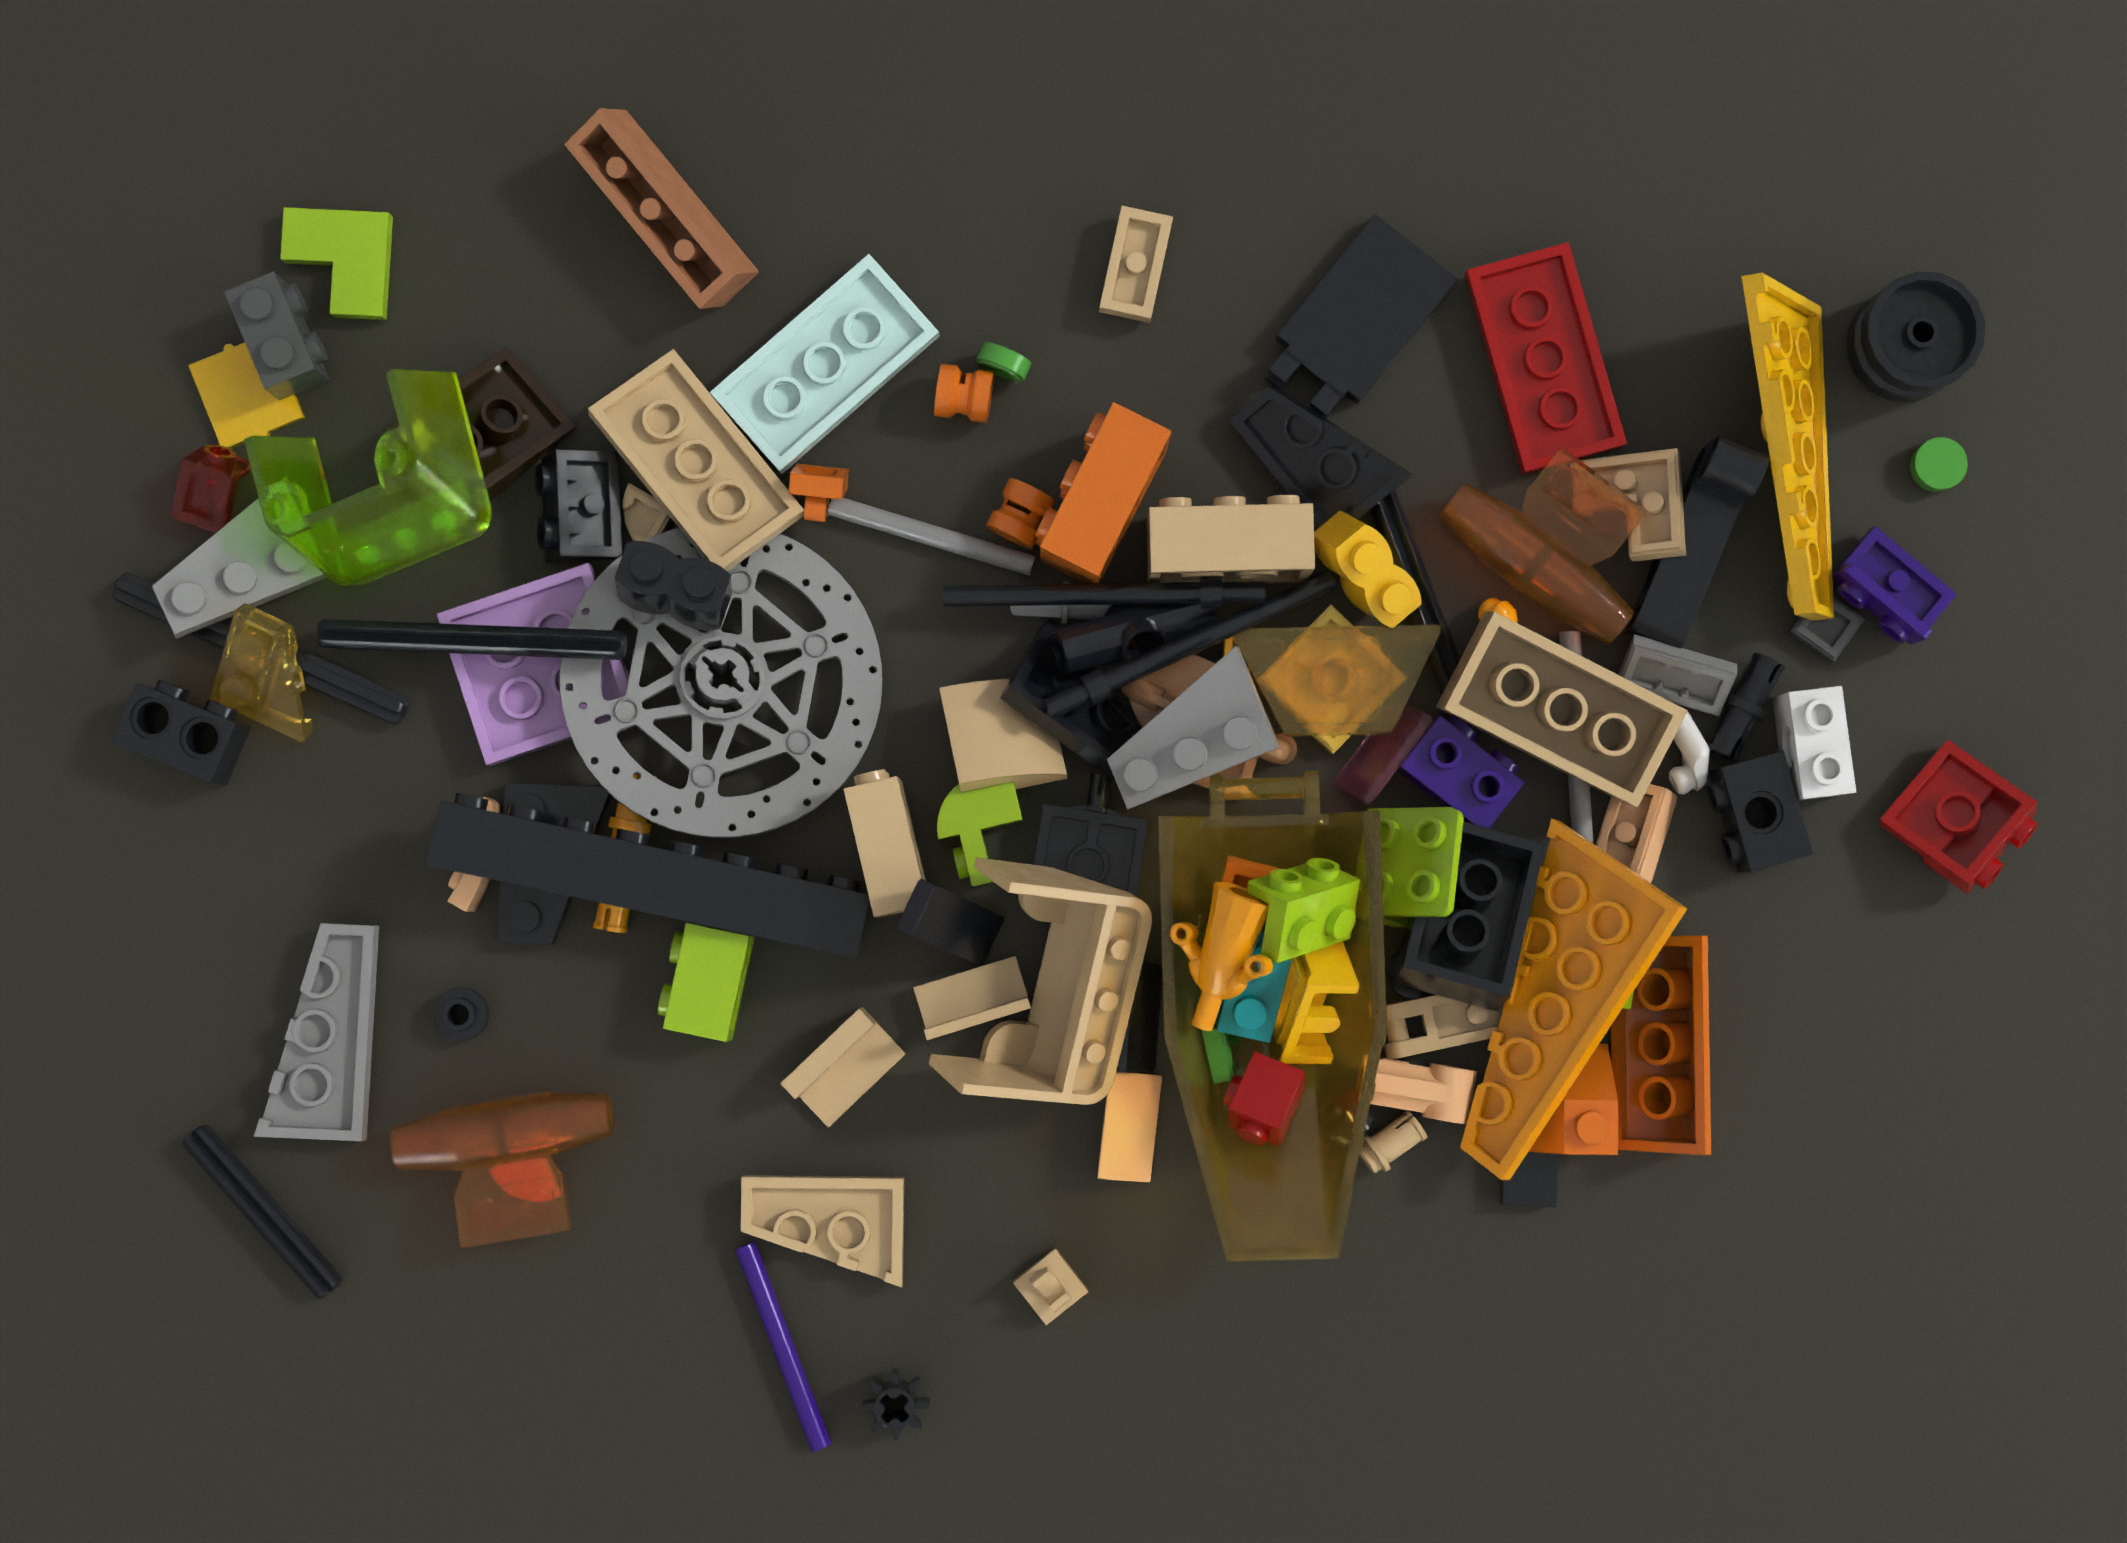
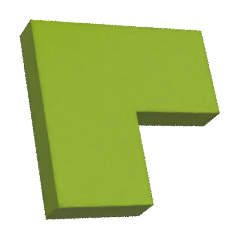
(356, 248)

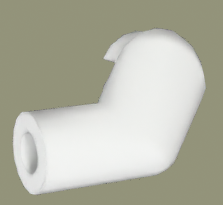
(1695, 758)

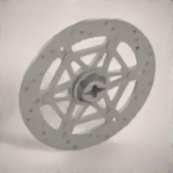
(799, 743)

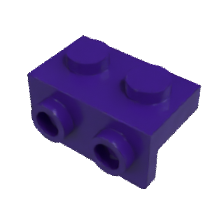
(1892, 587)

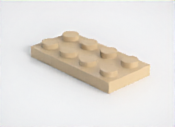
(696, 462)

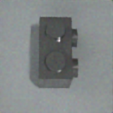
(277, 335)

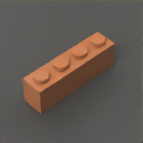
(661, 208)

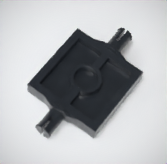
(1093, 840)

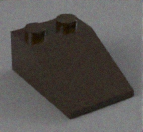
(509, 419)

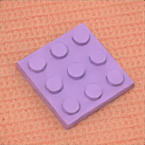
(518, 698)

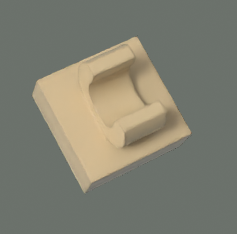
(1050, 1286)

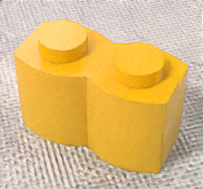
(1366, 569)

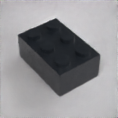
(1479, 944)

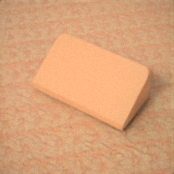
(1638, 834)
(1129, 1127)

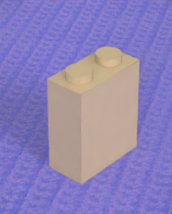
(884, 840)

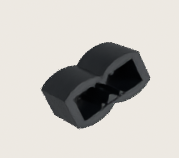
(661, 583)

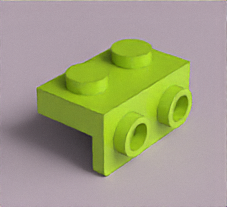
(1307, 908)

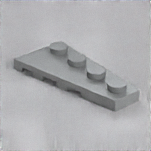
(328, 1048)

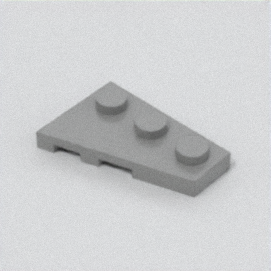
(230, 569)
(1196, 735)

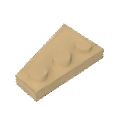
(831, 1217)

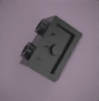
(579, 505)

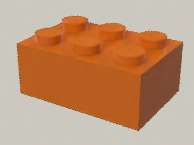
(1102, 493)

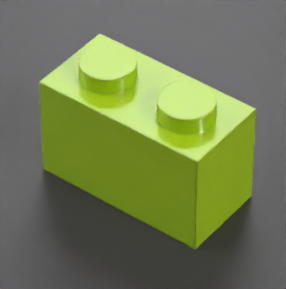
(706, 981)

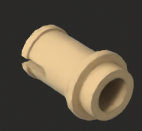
(1392, 1142)

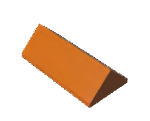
(1665, 1054)

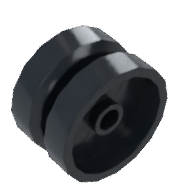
(1916, 336)

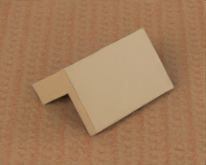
(972, 997)
(844, 1067)

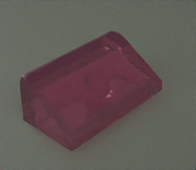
(1381, 756)

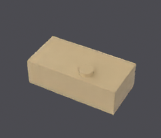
(1561, 708)

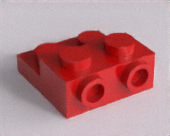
(1961, 818)

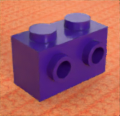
(1461, 773)

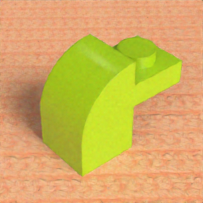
(968, 815)

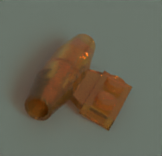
(1550, 547)
(505, 1154)

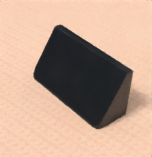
(1141, 1035)

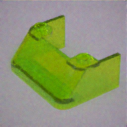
(425, 498)

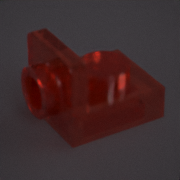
(208, 487)

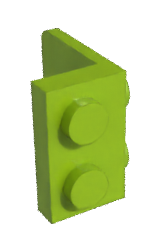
(1419, 861)

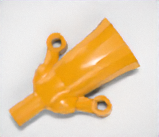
(1226, 957)

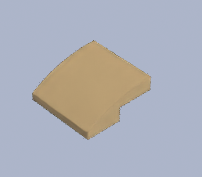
(996, 741)

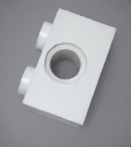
(1815, 741)

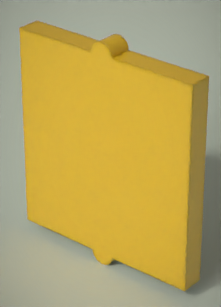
(237, 397)

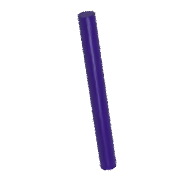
(783, 1346)

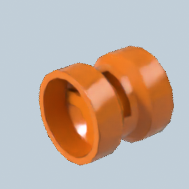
(963, 393)
(1020, 513)

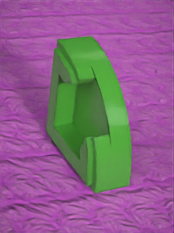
(1219, 1054)

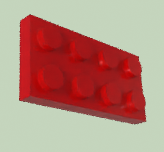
(1545, 357)

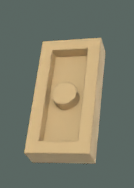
(1135, 264)

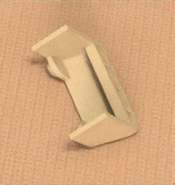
(1080, 996)

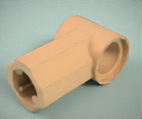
(1435, 1090)

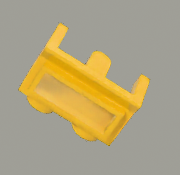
(1301, 1012)

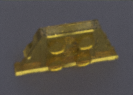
(1337, 676)

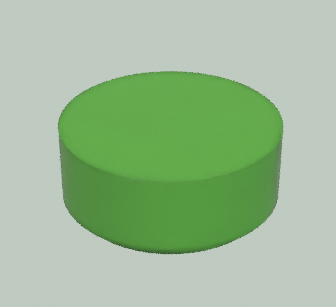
(1004, 362)
(1938, 464)

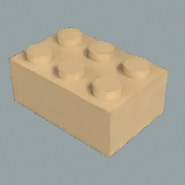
(1230, 540)

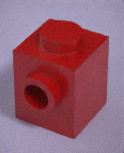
(1264, 1099)

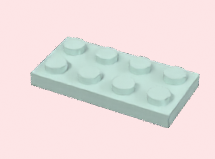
(825, 363)

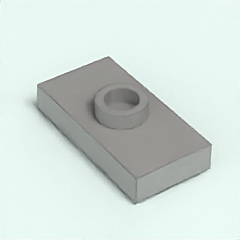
(1679, 674)

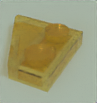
(262, 673)

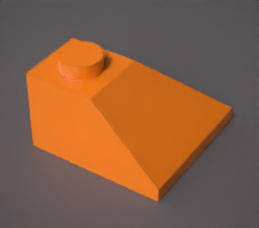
(1587, 1114)

